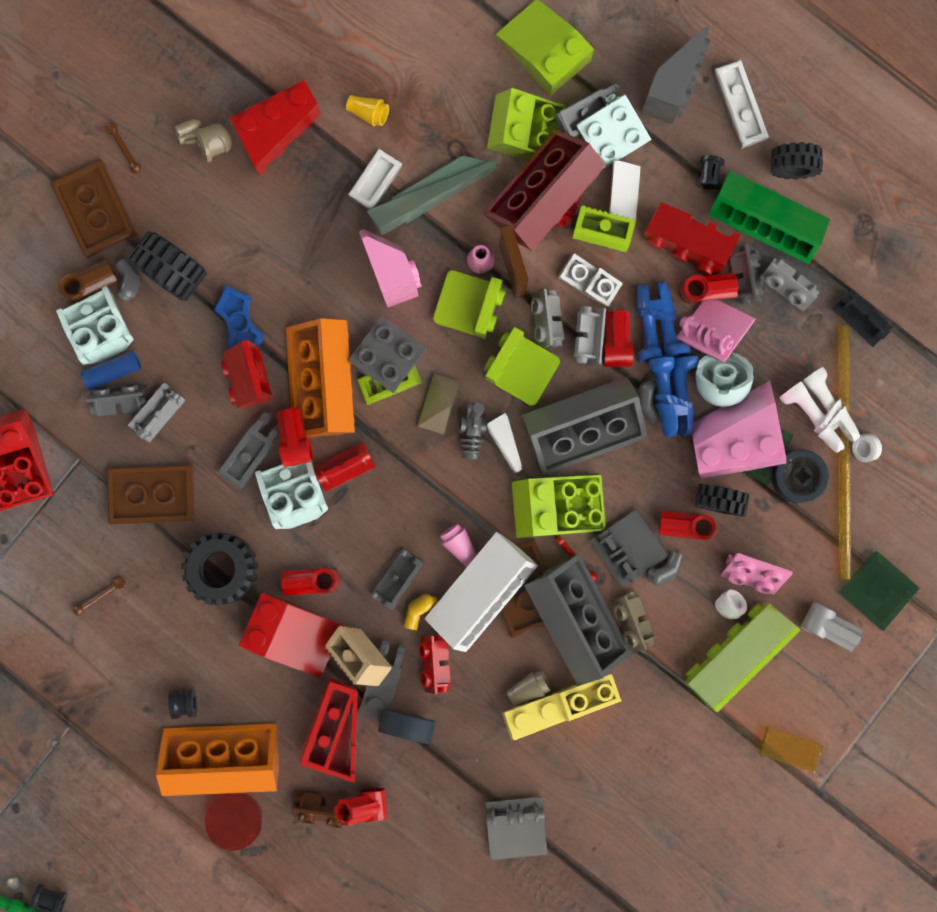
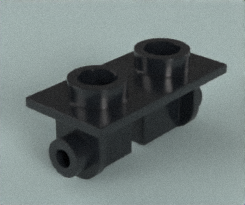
(862, 318)

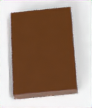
(93, 208)
(513, 261)
(150, 494)
(520, 610)

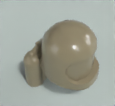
(210, 139)

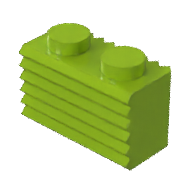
(604, 229)

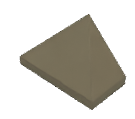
(438, 403)

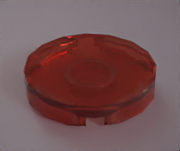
(233, 821)

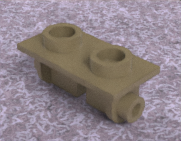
(636, 634)

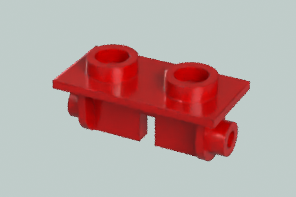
(344, 467)
(434, 677)

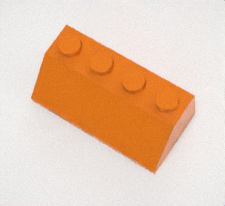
(321, 376)
(218, 759)

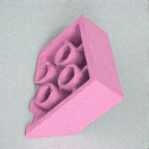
(393, 271)
(740, 436)

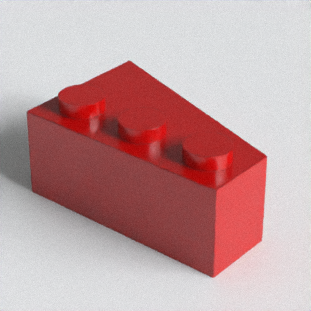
(332, 734)

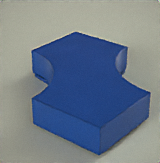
(236, 312)

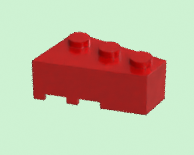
(275, 123)
(690, 239)

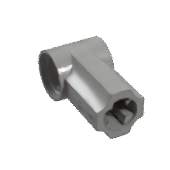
(825, 624)

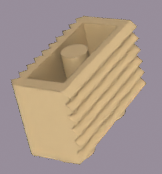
(358, 656)

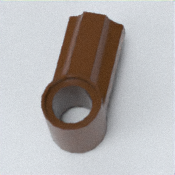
(90, 280)

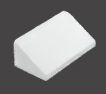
(624, 189)

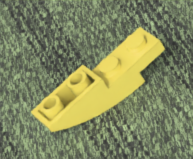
(560, 707)

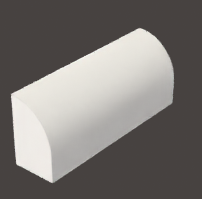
(480, 592)

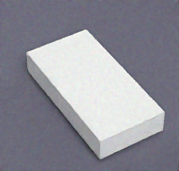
(375, 179)

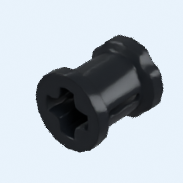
(710, 172)
(47, 899)

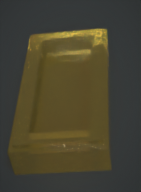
(790, 749)

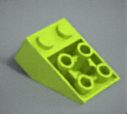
(521, 123)
(558, 506)

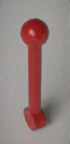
(563, 544)

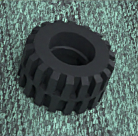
(167, 265)
(196, 575)

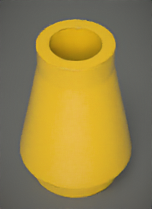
(369, 109)

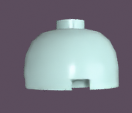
(724, 382)

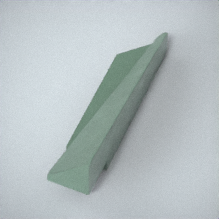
(430, 192)

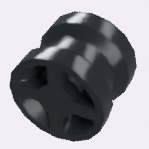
(182, 703)

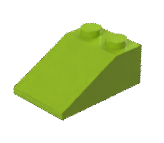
(546, 46)

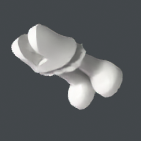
(836, 414)

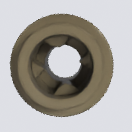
(531, 687)

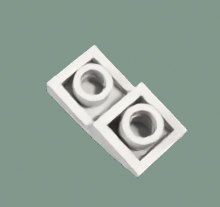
(589, 280)

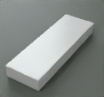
(741, 104)

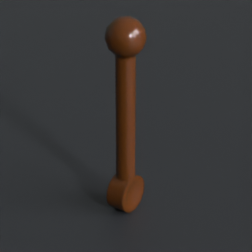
(112, 129)
(118, 583)

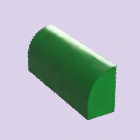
(769, 217)

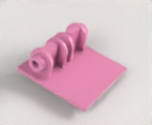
(715, 329)
(755, 573)

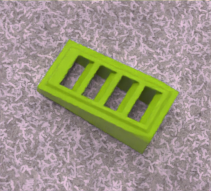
(413, 380)

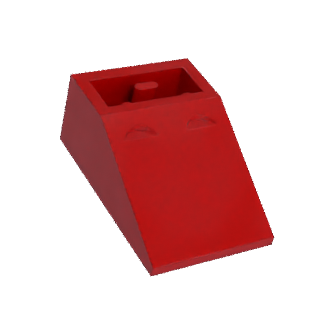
(21, 462)

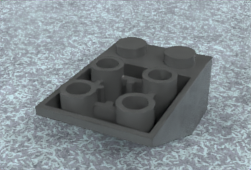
(675, 80)

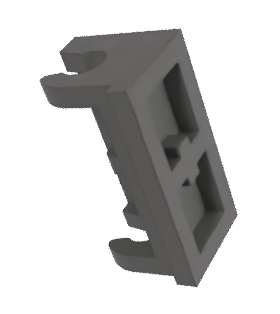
(396, 578)

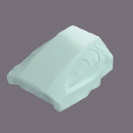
(95, 328)
(291, 495)

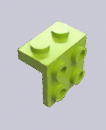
(469, 304)
(521, 367)

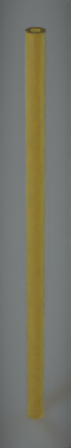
(844, 457)

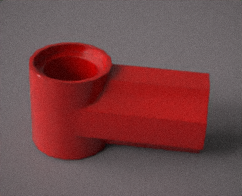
(711, 288)
(617, 344)
(294, 445)
(683, 525)
(307, 581)
(365, 807)

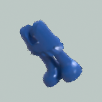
(662, 311)
(676, 410)

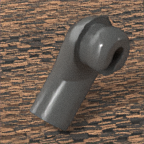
(130, 282)
(646, 396)
(666, 573)

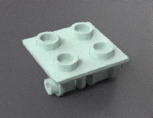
(614, 130)

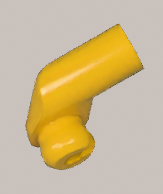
(418, 607)

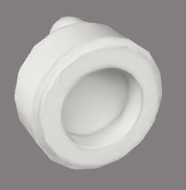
(867, 447)
(731, 604)

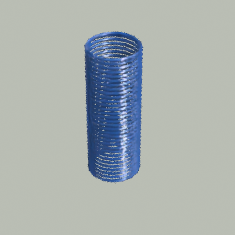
(108, 369)

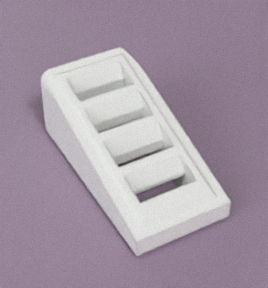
(503, 437)

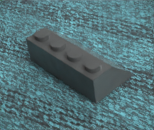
(585, 425)
(578, 620)

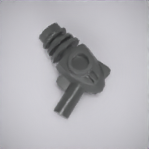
(472, 427)

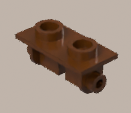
(311, 809)

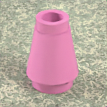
(480, 265)
(459, 544)

